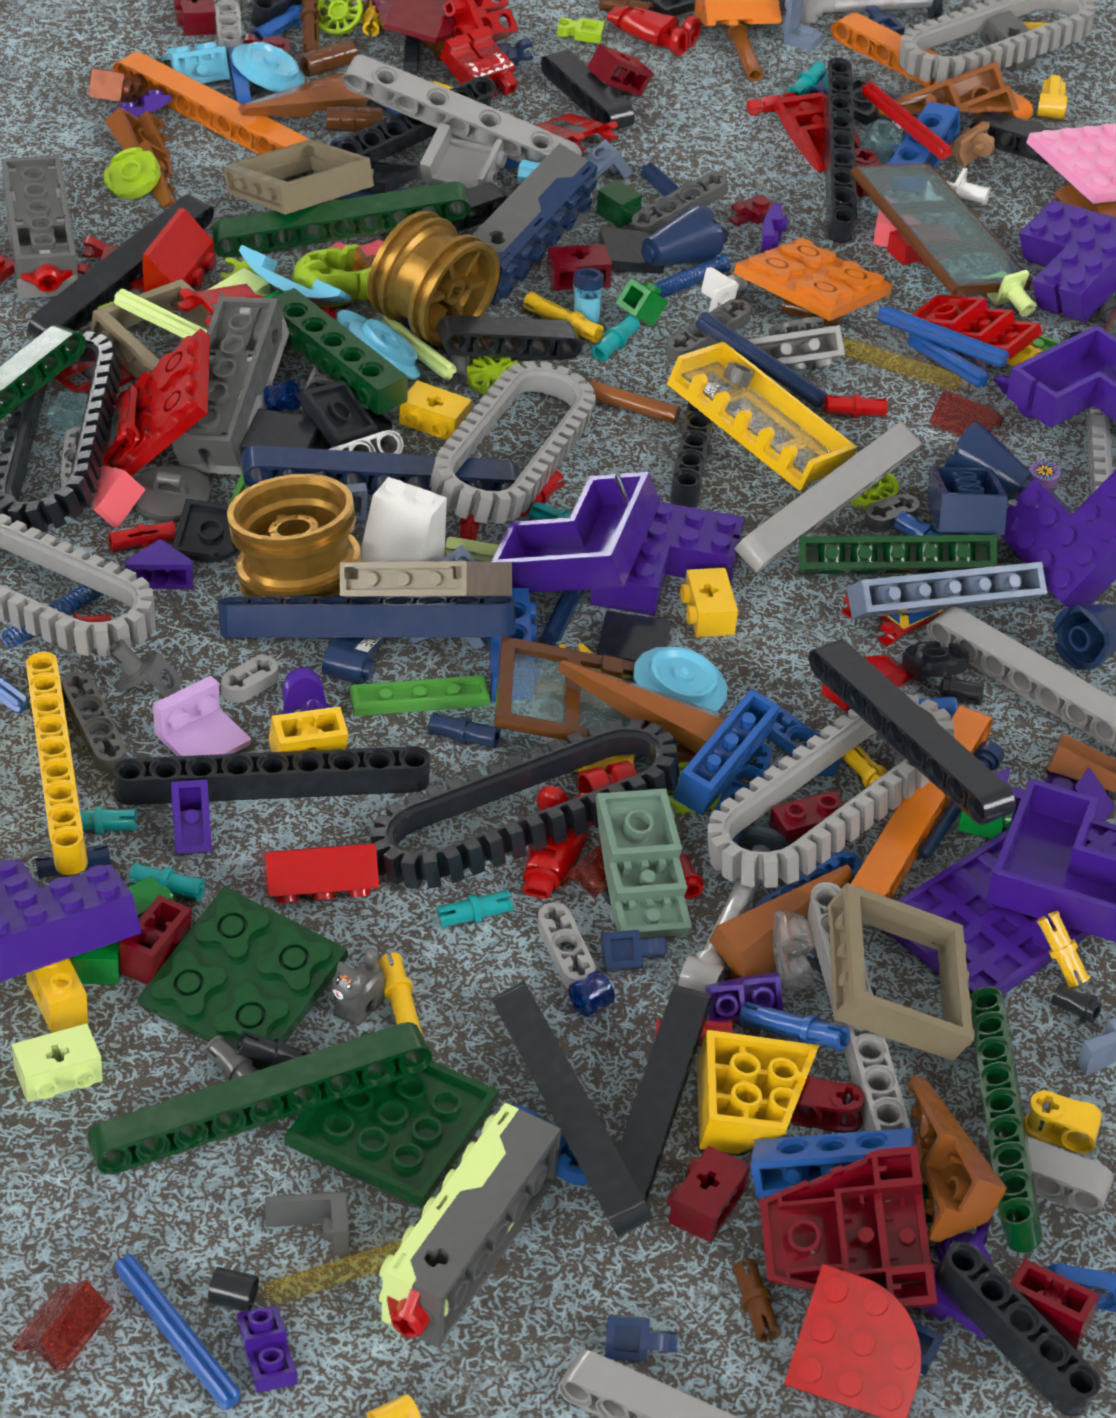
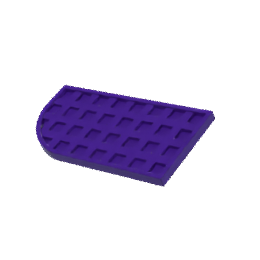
(1000, 942)

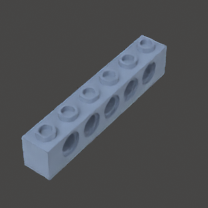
(946, 589)

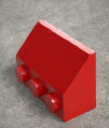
(178, 253)
(320, 871)

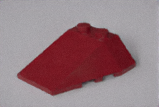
(416, 18)
(855, 1220)

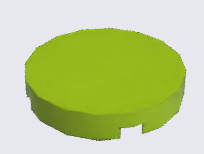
(132, 173)

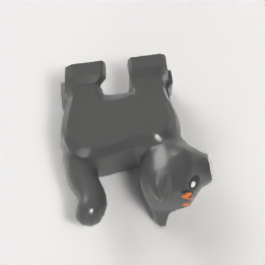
(358, 987)

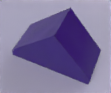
(162, 567)

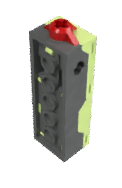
(469, 1225)

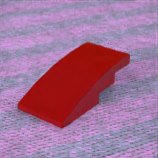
(804, 123)
(974, 319)

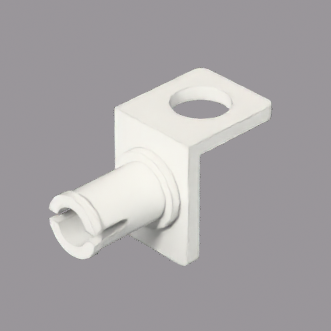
(969, 191)
(721, 287)

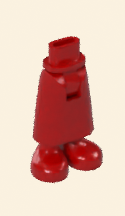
(657, 28)
(550, 865)

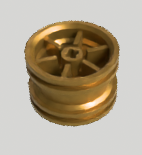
(431, 274)
(293, 535)

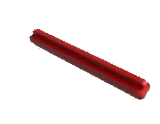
(907, 121)

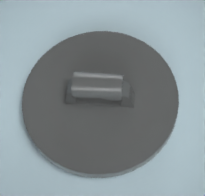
(168, 489)

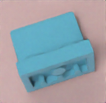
(203, 64)

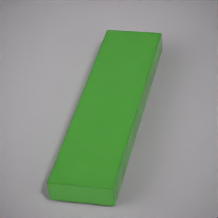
(419, 695)

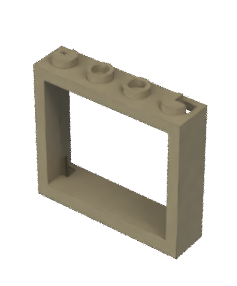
(261, 176)
(130, 351)
(426, 578)
(885, 1018)

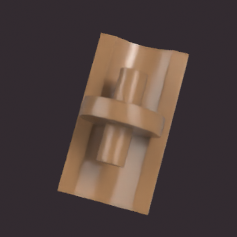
(972, 144)

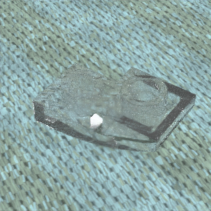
(790, 944)

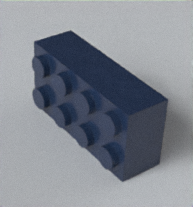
(966, 501)

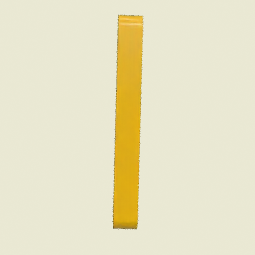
(56, 764)

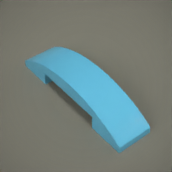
(265, 267)

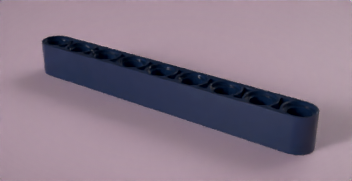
(369, 467)
(366, 616)

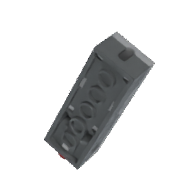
(39, 225)
(243, 360)

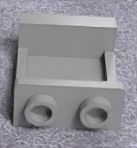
(460, 160)

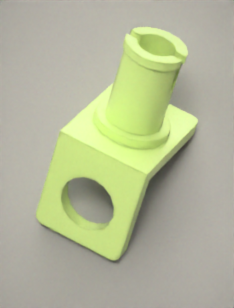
(1013, 290)

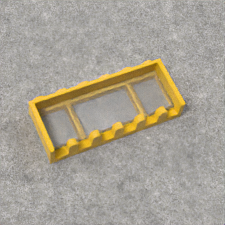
(761, 416)

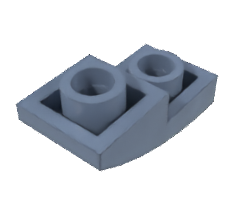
(1099, 1050)

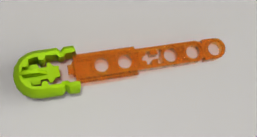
(342, 269)

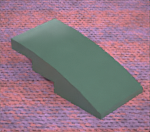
(643, 863)

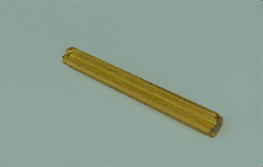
(901, 364)
(328, 1274)

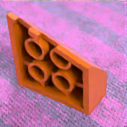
(733, 11)

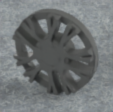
(797, 325)

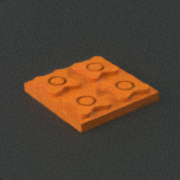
(814, 278)

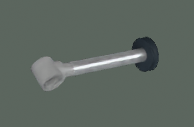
(815, 8)
(707, 965)

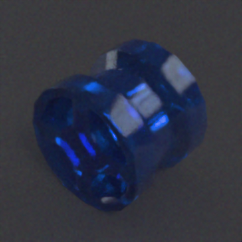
(282, 396)
(591, 993)

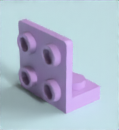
(195, 724)

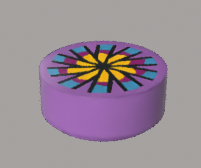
(1045, 472)

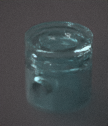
(882, 139)

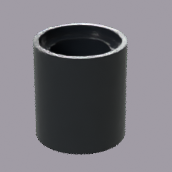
(233, 1289)

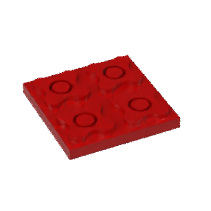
(167, 402)

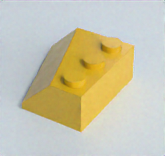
(748, 1088)

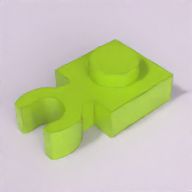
(583, 30)

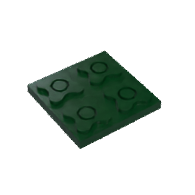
(242, 973)
(399, 1132)

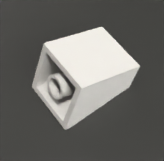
(404, 524)

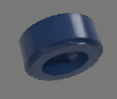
(588, 279)

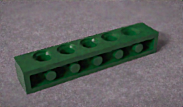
(342, 354)
(895, 554)

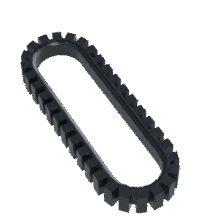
(88, 452)
(502, 782)

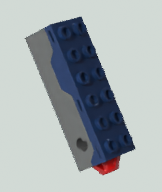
(538, 215)

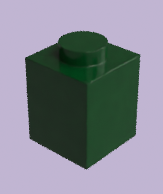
(618, 203)

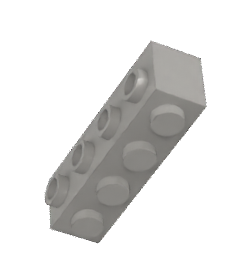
(804, 347)

